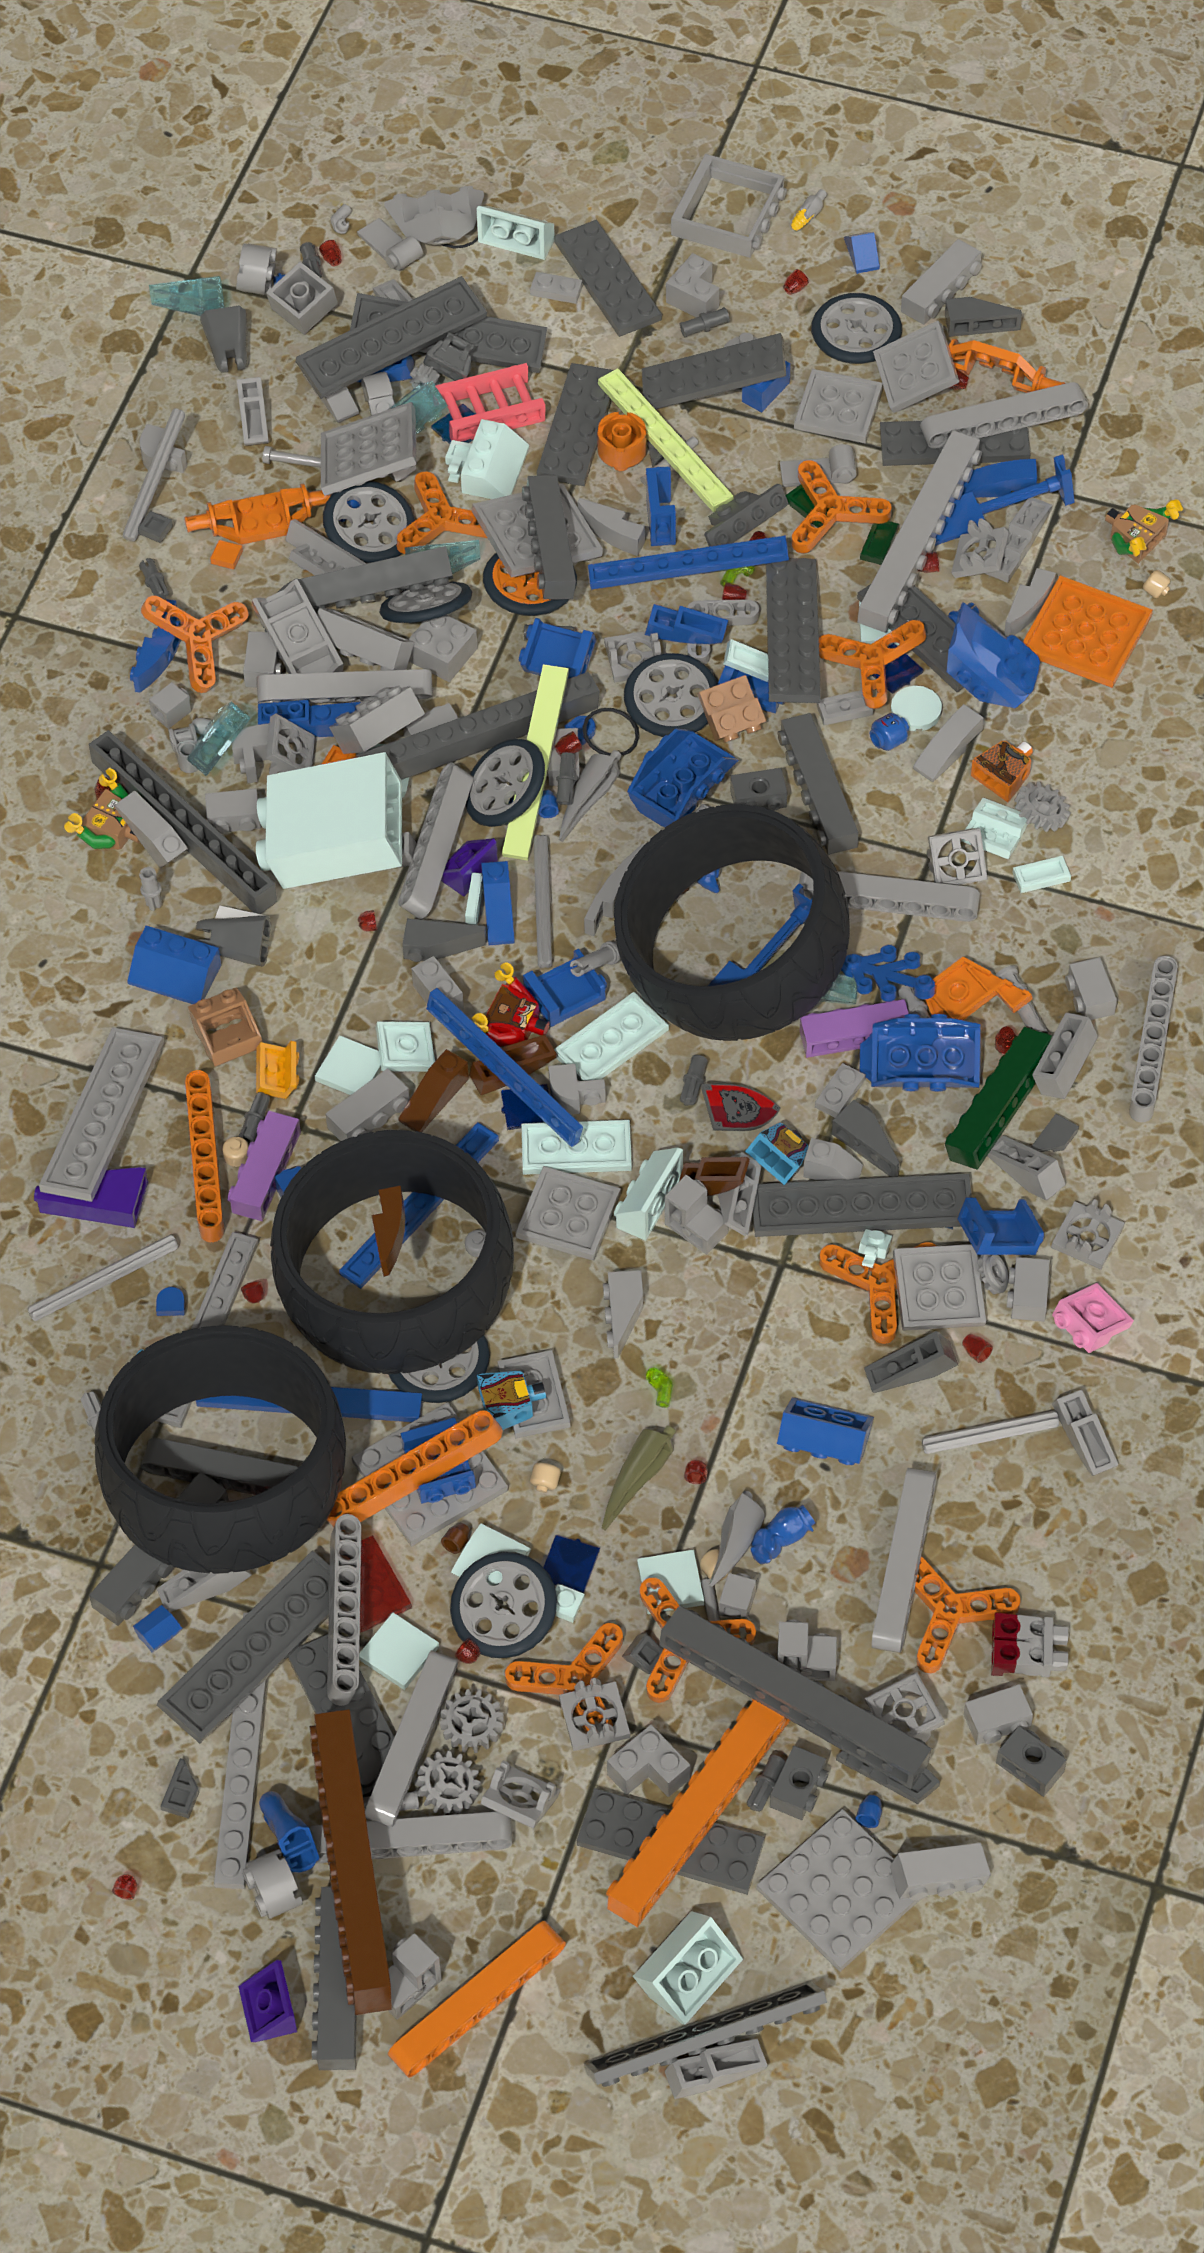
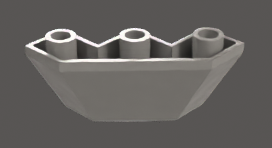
(436, 216)

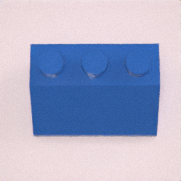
(173, 965)
(824, 1431)

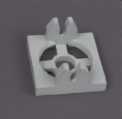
(978, 565)
(613, 643)
(285, 732)
(935, 844)
(1083, 1250)
(897, 1693)
(596, 1735)
(525, 1813)

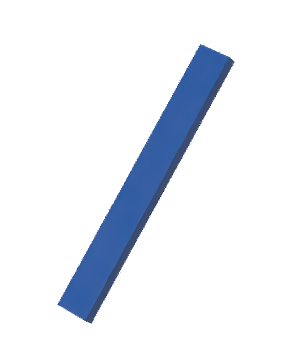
(688, 562)
(504, 1067)
(418, 1207)
(352, 1403)

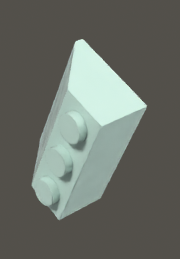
(514, 232)
(493, 461)
(647, 1194)
(688, 1966)

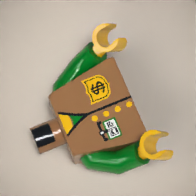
(1140, 528)
(103, 824)

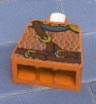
(1003, 768)

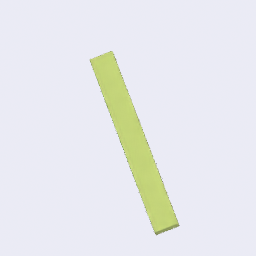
(666, 440)
(541, 733)

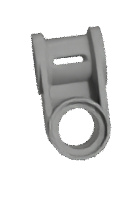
(182, 743)

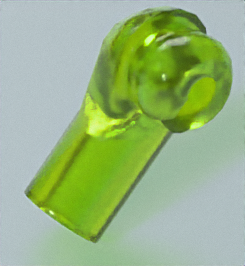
(731, 574)
(661, 1384)

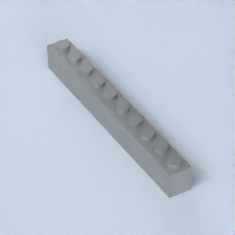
(919, 532)

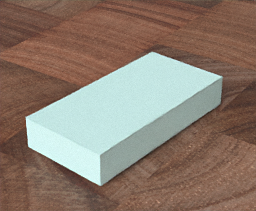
(746, 660)
(1041, 874)
(474, 899)

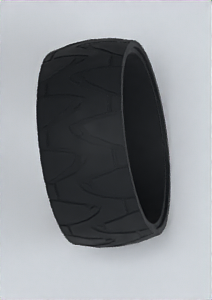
(696, 848)
(355, 1172)
(202, 1366)

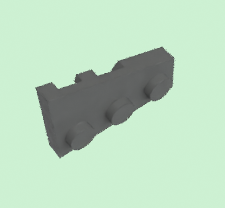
(923, 1787)

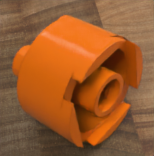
(621, 440)

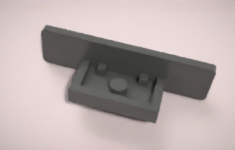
(744, 514)

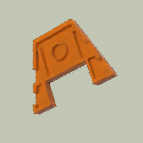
(969, 986)

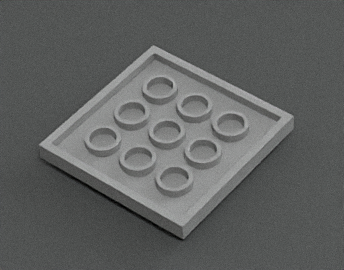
(368, 449)
(507, 531)
(422, 1520)
(837, 1890)

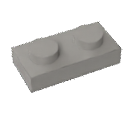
(556, 287)
(843, 708)
(840, 1090)

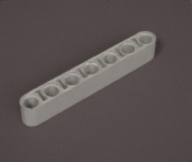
(1006, 414)
(340, 685)
(435, 841)
(905, 896)
(1153, 1048)
(904, 1560)
(344, 1621)
(411, 1738)
(431, 1835)

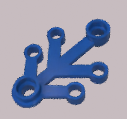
(856, 965)

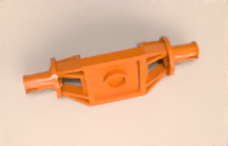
(1010, 362)
(257, 516)

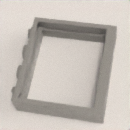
(736, 174)

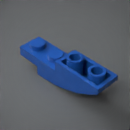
(154, 655)
(313, 719)

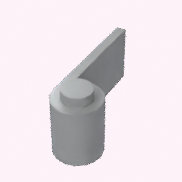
(389, 245)
(838, 467)

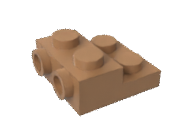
(731, 709)

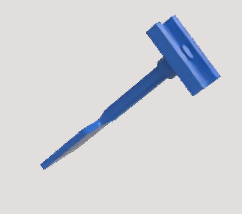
(968, 509)
(733, 973)

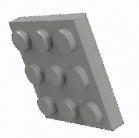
(916, 366)
(838, 406)
(568, 1213)
(939, 1287)

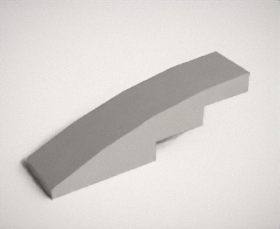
(1021, 535)
(605, 899)

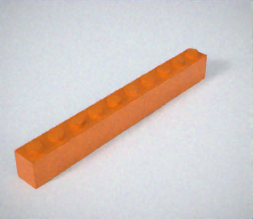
(694, 1812)

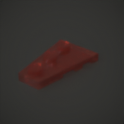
(379, 1587)

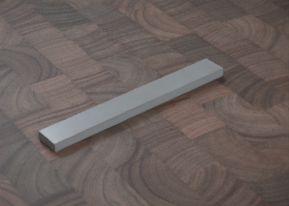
(219, 1299)

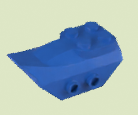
(988, 663)
(677, 776)
(922, 1053)

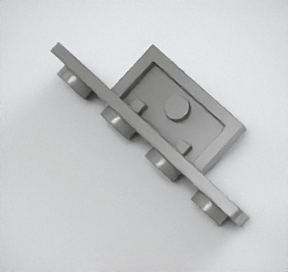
(316, 552)

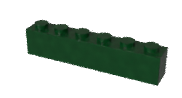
(997, 1100)

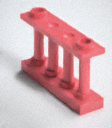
(514, 416)

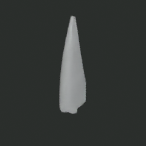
(591, 786)
(737, 1534)

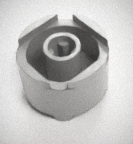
(256, 268)
(272, 1883)

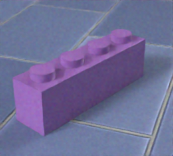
(845, 1028)
(265, 1160)

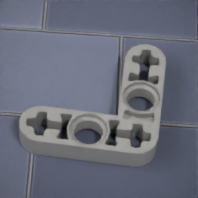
(711, 607)

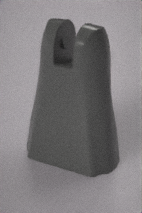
(226, 335)
(239, 937)

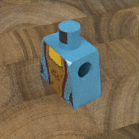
(779, 1151)
(508, 1396)

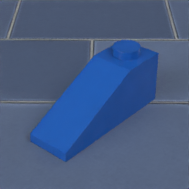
(498, 903)

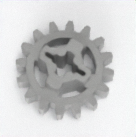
(1042, 806)
(482, 1727)
(448, 1795)

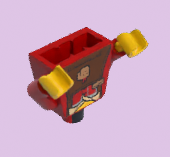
(512, 1013)

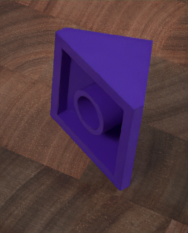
(468, 860)
(267, 2004)

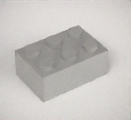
(376, 719)

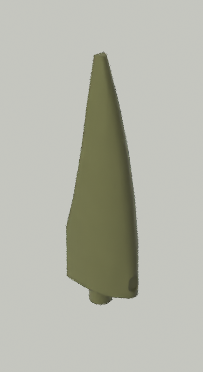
(641, 1465)

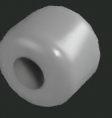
(474, 1242)

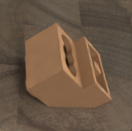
(228, 1042)

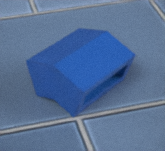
(157, 1628)

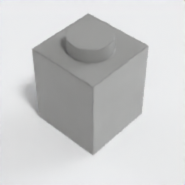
(170, 705)
(737, 1596)

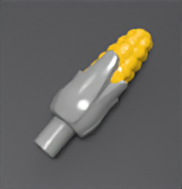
(808, 210)

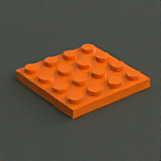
(1087, 631)

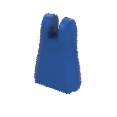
(290, 1831)

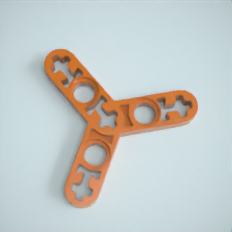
(839, 513)
(447, 522)
(196, 643)
(877, 652)
(877, 1292)
(650, 1602)
(963, 1613)
(564, 1673)

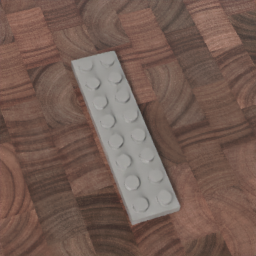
(101, 1114)

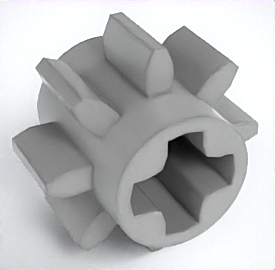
(424, 374)

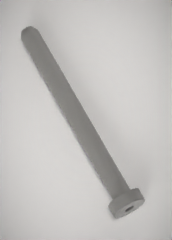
(269, 455)

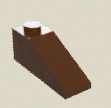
(435, 1090)

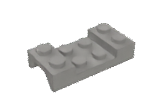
(297, 631)

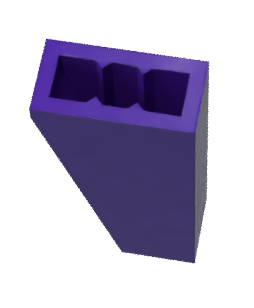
(115, 1202)

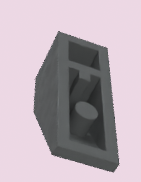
(978, 316)
(439, 939)
(862, 1133)
(912, 1364)

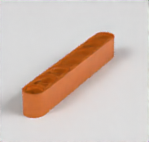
(204, 1166)
(426, 1468)
(476, 1999)

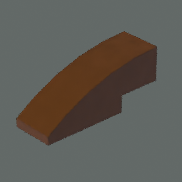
(528, 1054)
(717, 1173)
(389, 1227)

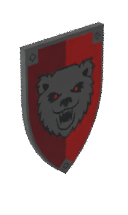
(737, 1107)

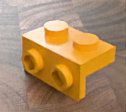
(276, 1069)

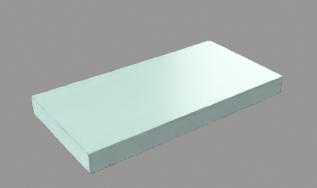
(612, 1038)
(601, 1148)

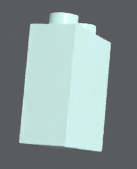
(331, 821)

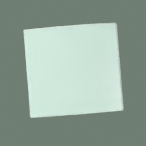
(999, 827)
(486, 1542)

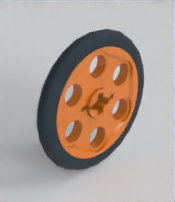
(516, 602)

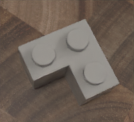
(692, 288)
(691, 1215)
(810, 1655)
(649, 1757)
(412, 1974)

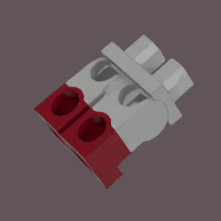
(1026, 1645)

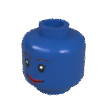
(889, 731)

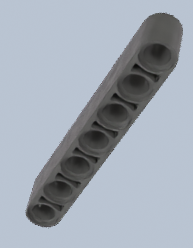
(225, 1468)

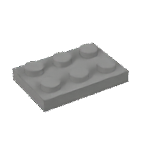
(548, 1413)

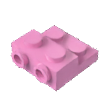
(1091, 1317)

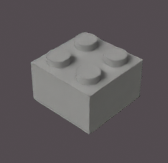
(302, 298)
(443, 646)

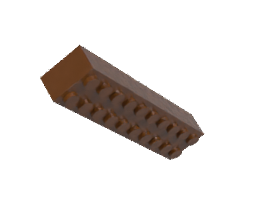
(350, 1863)

